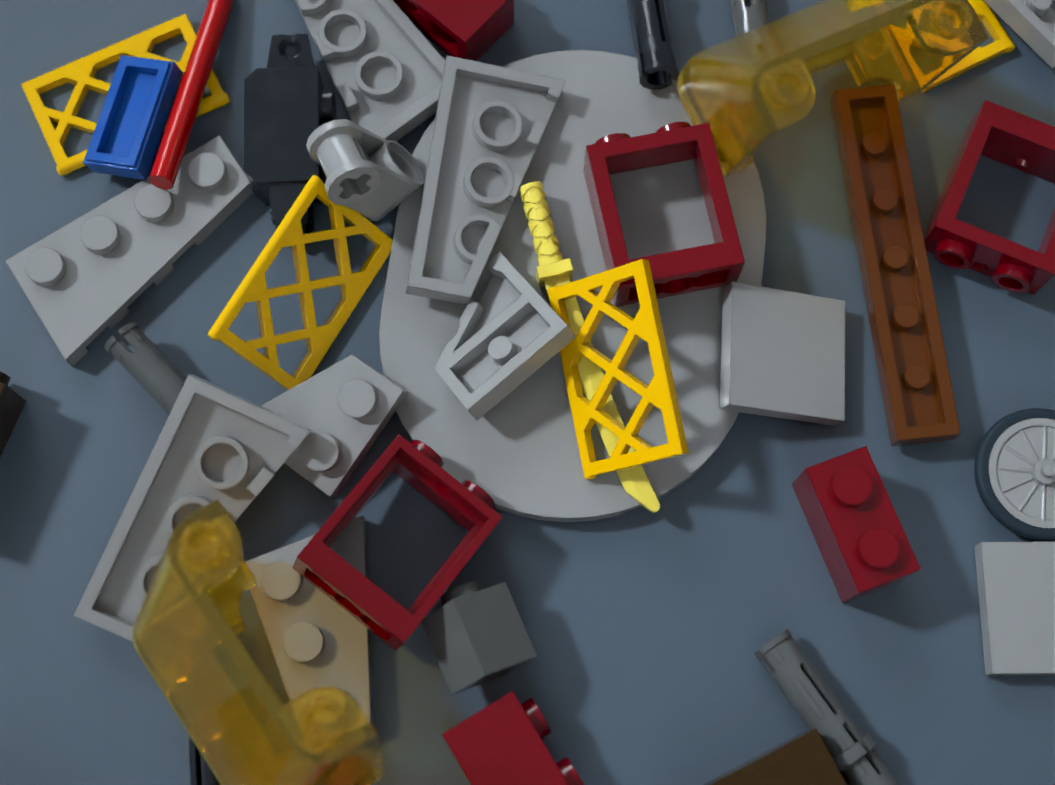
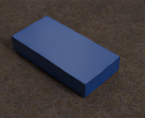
(133, 117)

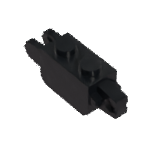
(279, 115)

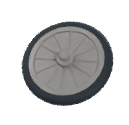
(1018, 472)

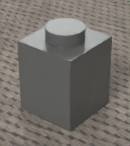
(477, 635)

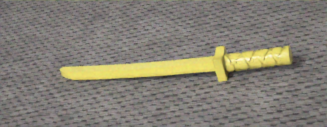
(557, 272)

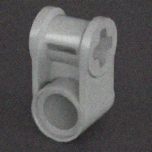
(363, 168)

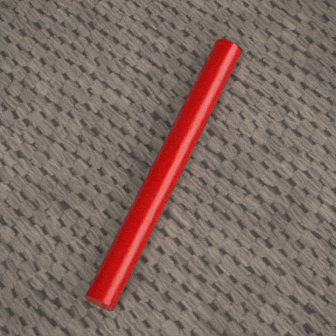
(190, 94)

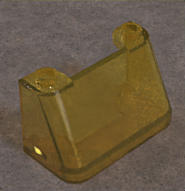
(764, 76)
(216, 689)

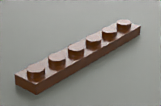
(894, 267)

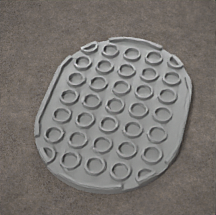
(527, 443)

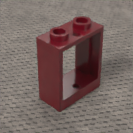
(956, 244)
(677, 270)
(356, 593)

